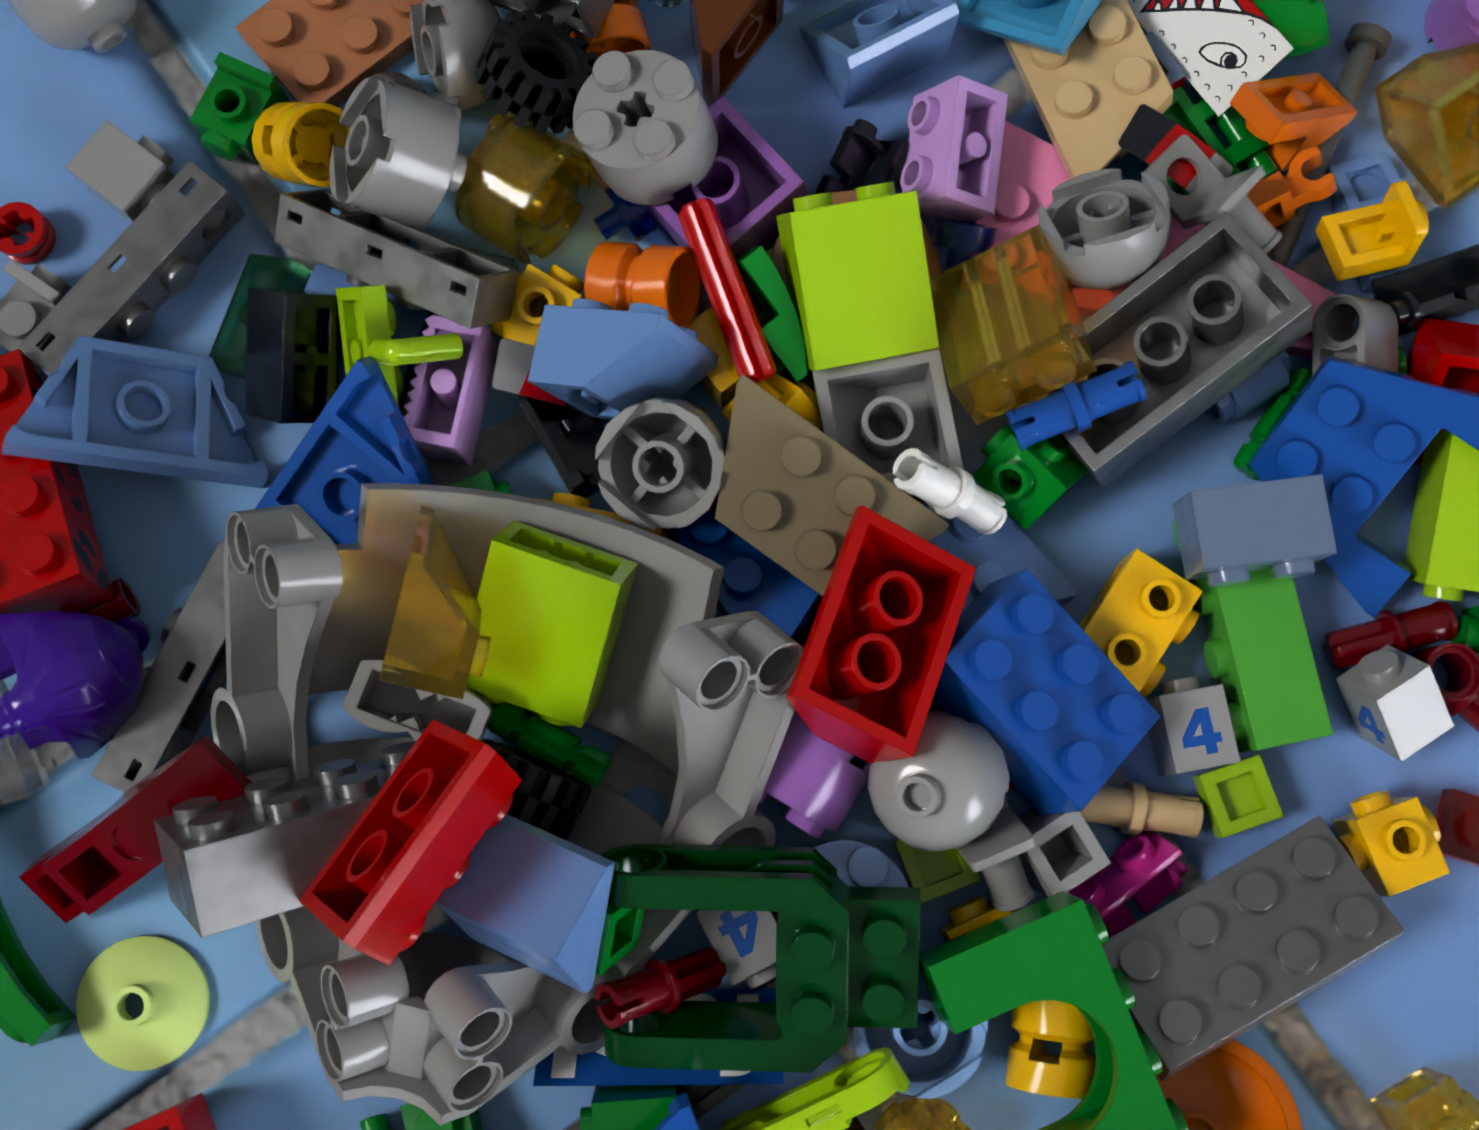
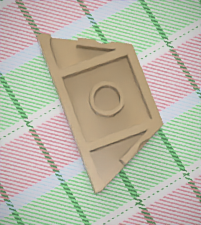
(1094, 86)

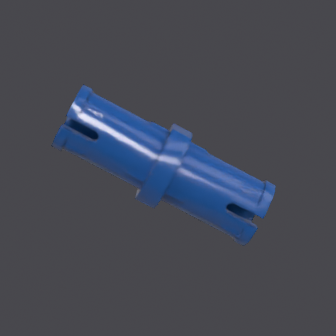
(1076, 405)

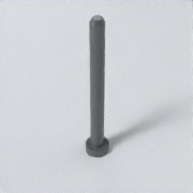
(1365, 44)

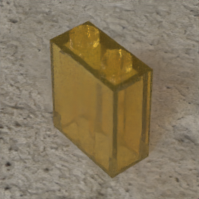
(1009, 327)

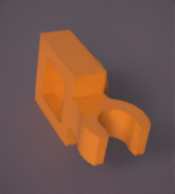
(1280, 195)

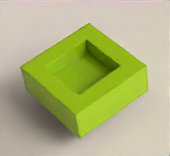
(1237, 796)
(934, 871)

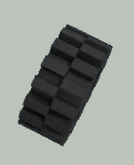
(509, 74)
(546, 794)

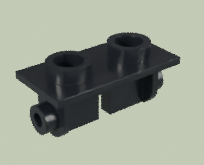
(861, 159)
(1432, 289)

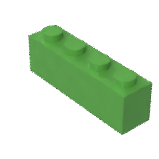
(1262, 660)

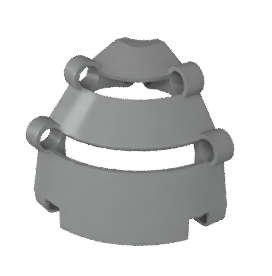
(686, 687)

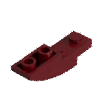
(123, 840)

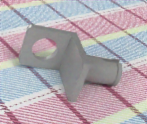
(1214, 193)
(998, 858)

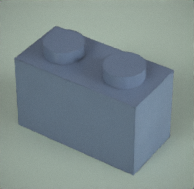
(1253, 529)

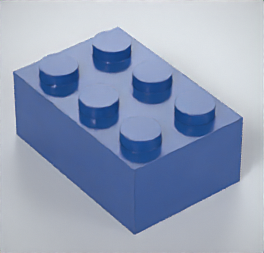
(1042, 694)

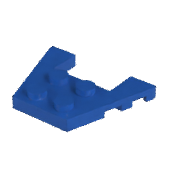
(1362, 435)

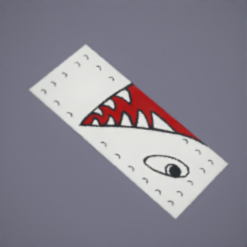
(1215, 43)

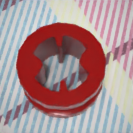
(41, 240)

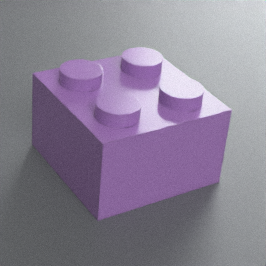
(745, 183)

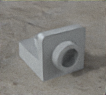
(28, 304)

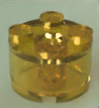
(522, 189)

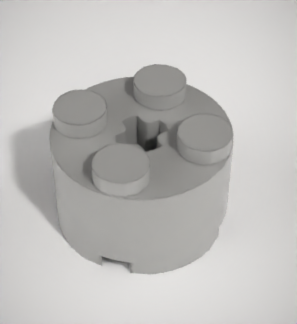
(645, 125)
(397, 153)

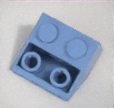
(615, 357)

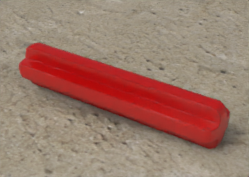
(726, 290)

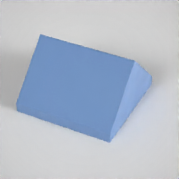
(879, 42)
(534, 900)

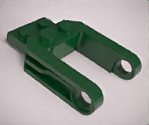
(839, 957)

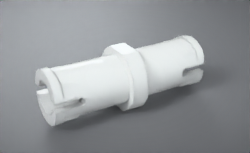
(949, 491)

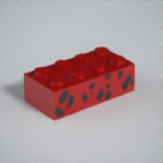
(45, 520)

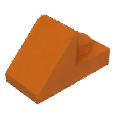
(1292, 113)

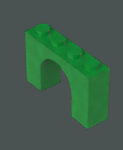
(1057, 955)

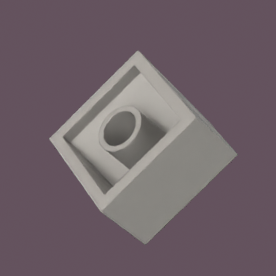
(889, 407)

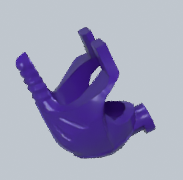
(73, 677)

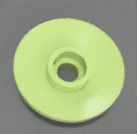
(173, 999)

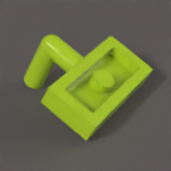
(366, 330)

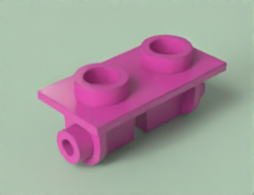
(1140, 869)

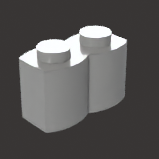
(404, 709)

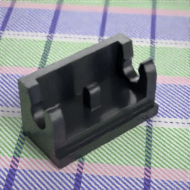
(291, 354)
(568, 441)

